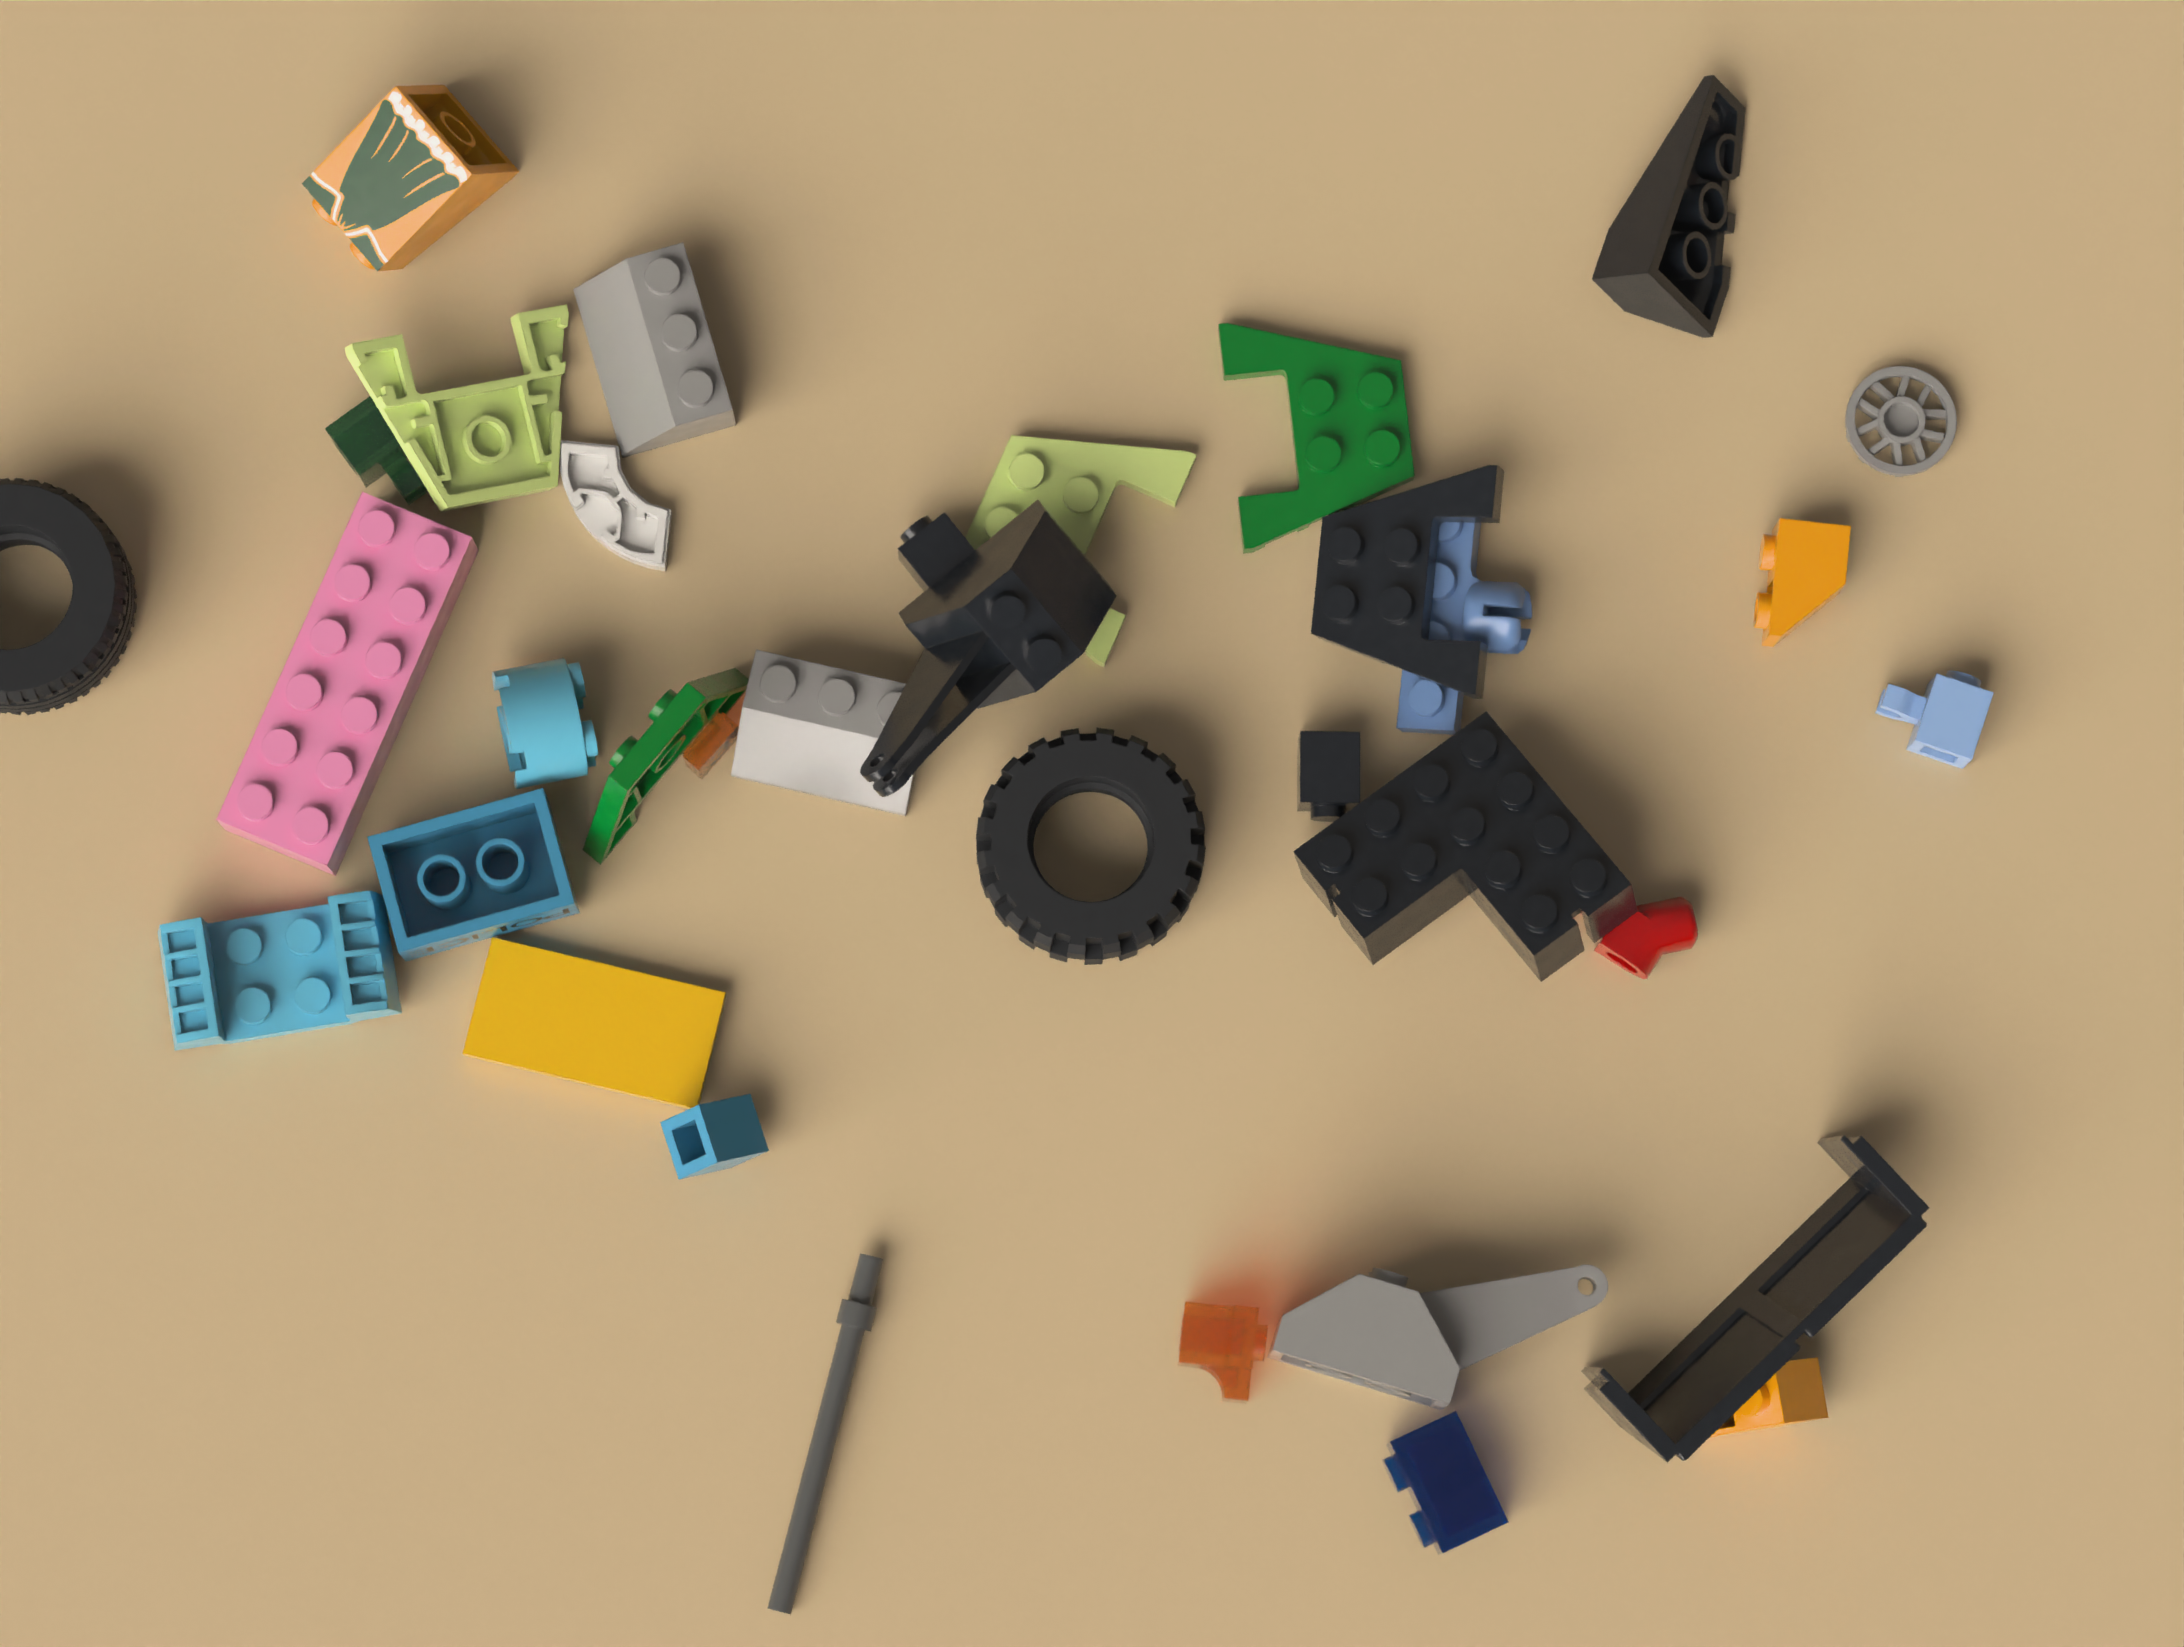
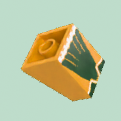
(407, 175)

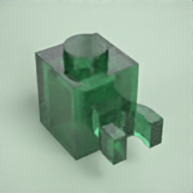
(373, 450)

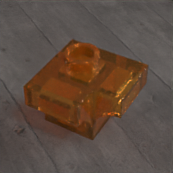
(1223, 1343)

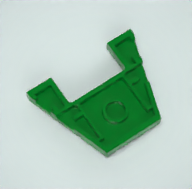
(1344, 428)

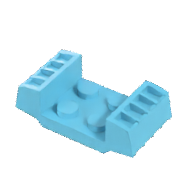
(279, 971)

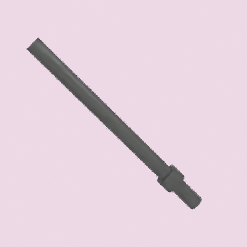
(855, 1317)

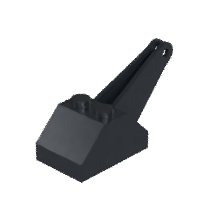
(990, 635)

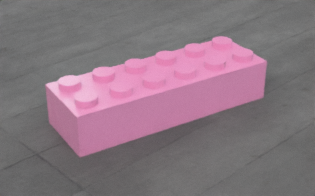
(348, 683)

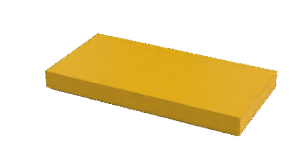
(594, 1023)

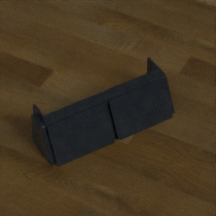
(1765, 1315)

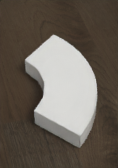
(611, 508)

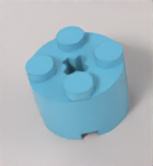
(543, 722)

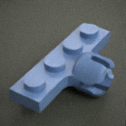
(1462, 611)

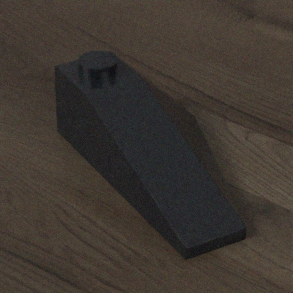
(1670, 233)

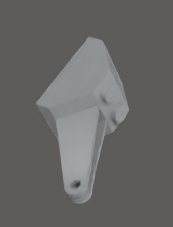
(1418, 1342)

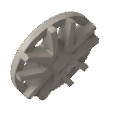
(1900, 421)

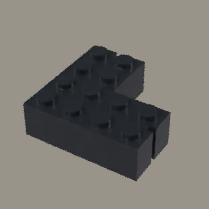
(1463, 826)

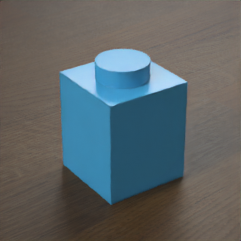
(714, 1136)

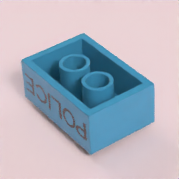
(473, 875)

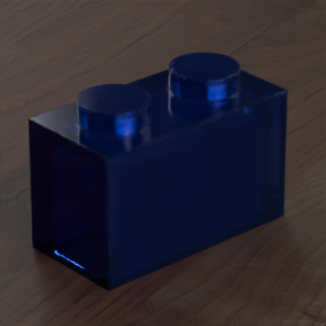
(1444, 1484)

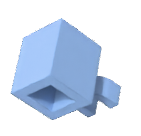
(1944, 719)

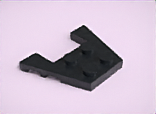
(1381, 575)

